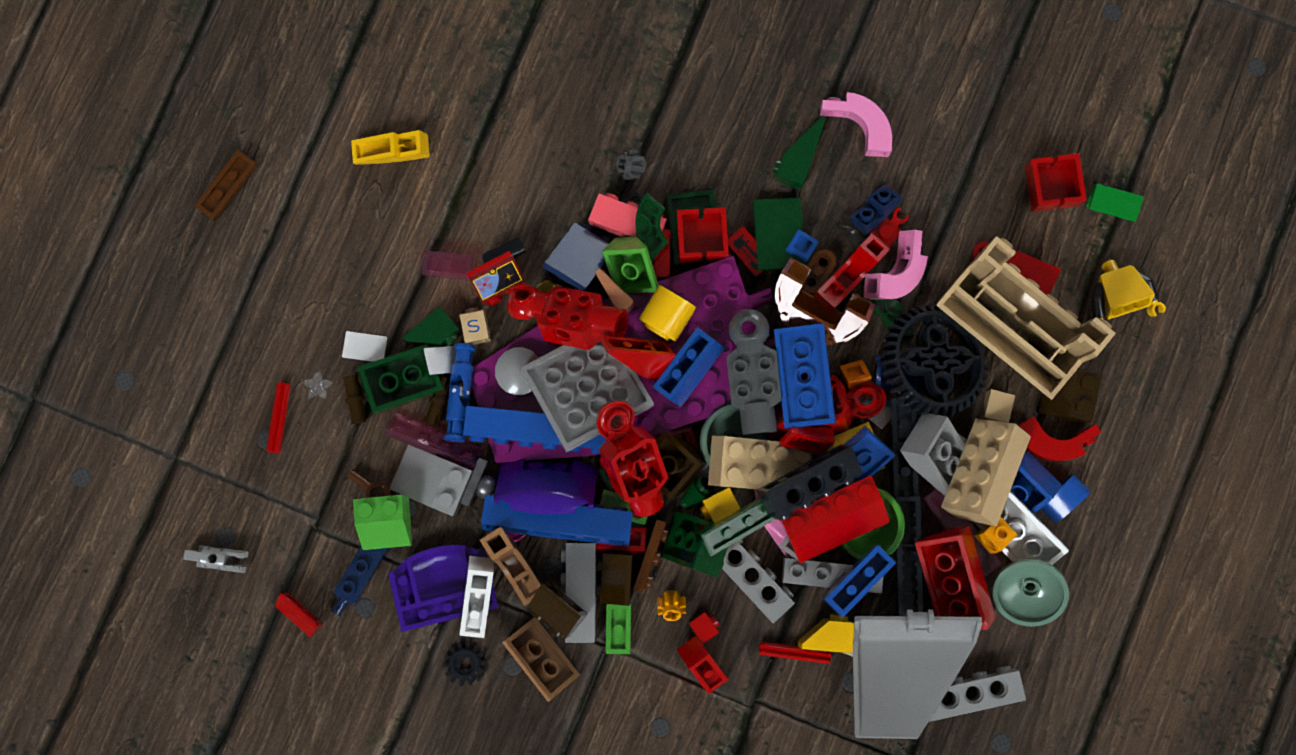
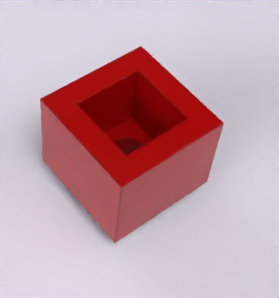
(704, 626)

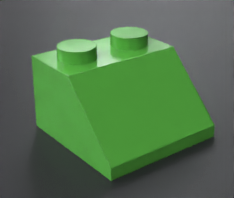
(630, 265)
(383, 522)

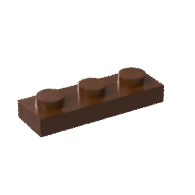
(226, 185)
(651, 556)

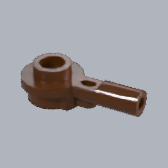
(372, 489)

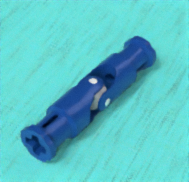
(459, 396)

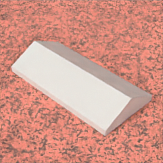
(1033, 537)

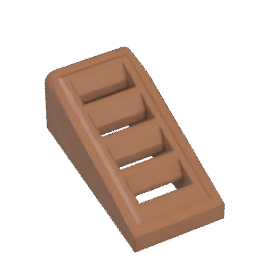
(615, 293)

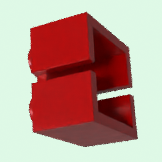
(1055, 185)
(702, 236)

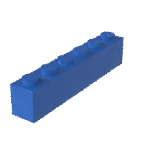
(517, 426)
(584, 525)

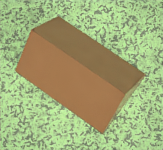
(541, 659)

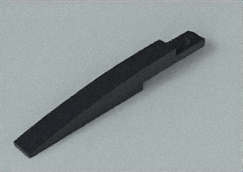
(905, 491)

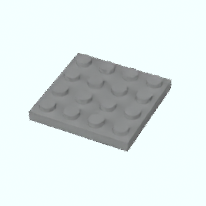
(574, 386)

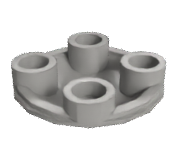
(509, 373)

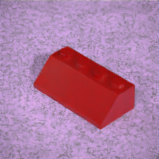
(835, 519)
(955, 575)

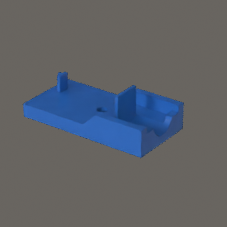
(799, 352)

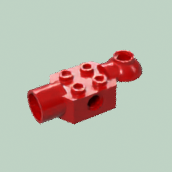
(568, 315)
(846, 406)
(631, 459)

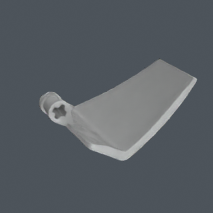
(906, 669)

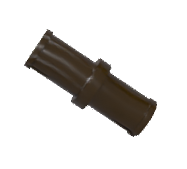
(354, 399)
(437, 404)

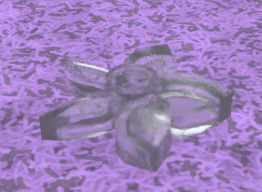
(317, 386)

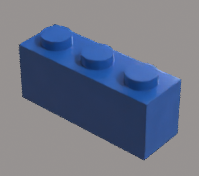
(688, 367)
(858, 580)

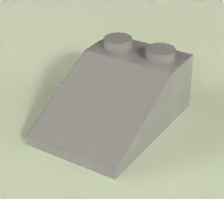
(934, 450)
(431, 480)

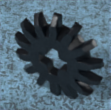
(454, 664)

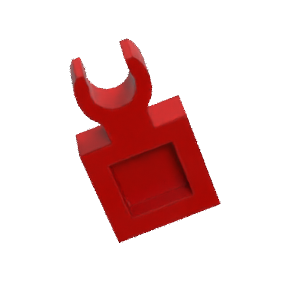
(888, 230)

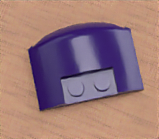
(546, 486)
(432, 586)

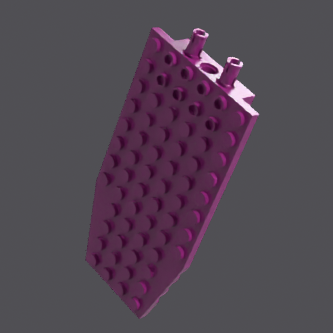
(718, 297)

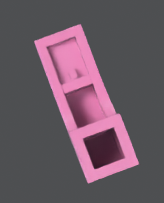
(869, 117)
(904, 275)

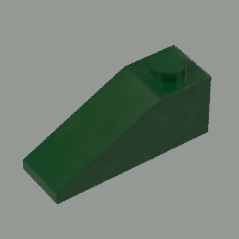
(798, 158)

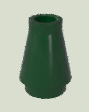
(696, 492)

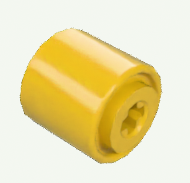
(667, 314)

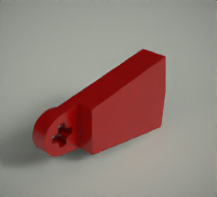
(1030, 267)

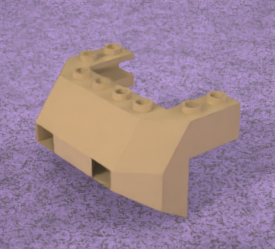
(1021, 315)

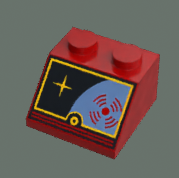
(496, 279)

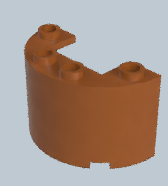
(802, 309)

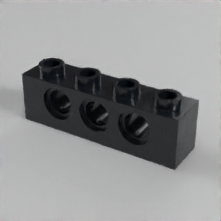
(775, 493)

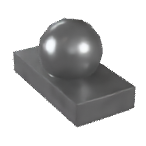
(479, 484)

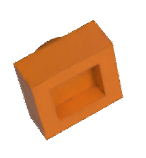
(855, 373)

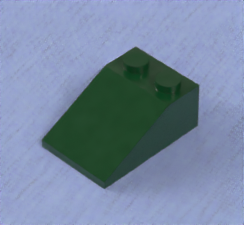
(398, 380)
(686, 547)

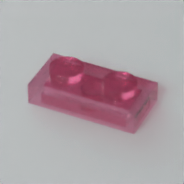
(446, 265)

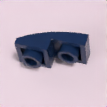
(876, 210)

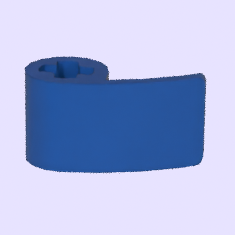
(1067, 498)

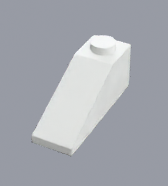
(477, 596)

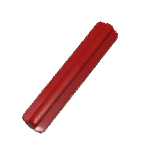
(278, 417)
(793, 652)

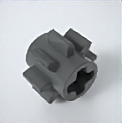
(631, 164)

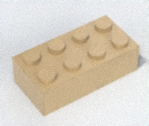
(751, 461)
(986, 471)

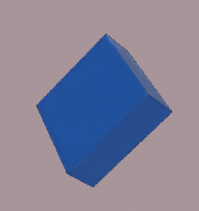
(802, 246)

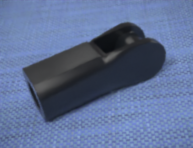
(514, 246)

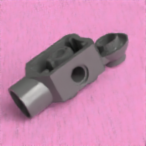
(753, 374)

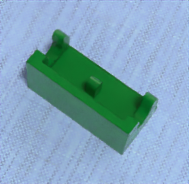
(1114, 202)

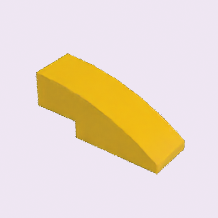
(390, 148)

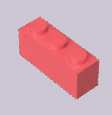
(616, 216)

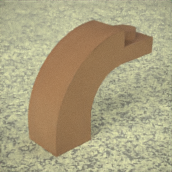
(513, 563)

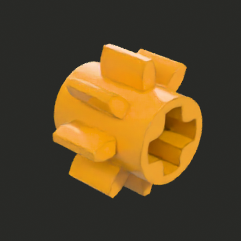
(671, 605)

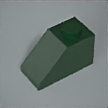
(434, 330)

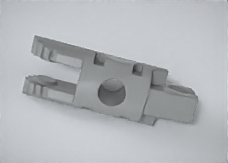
(206, 558)

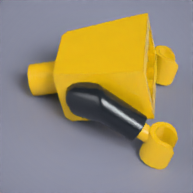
(1124, 292)

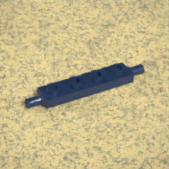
(357, 577)

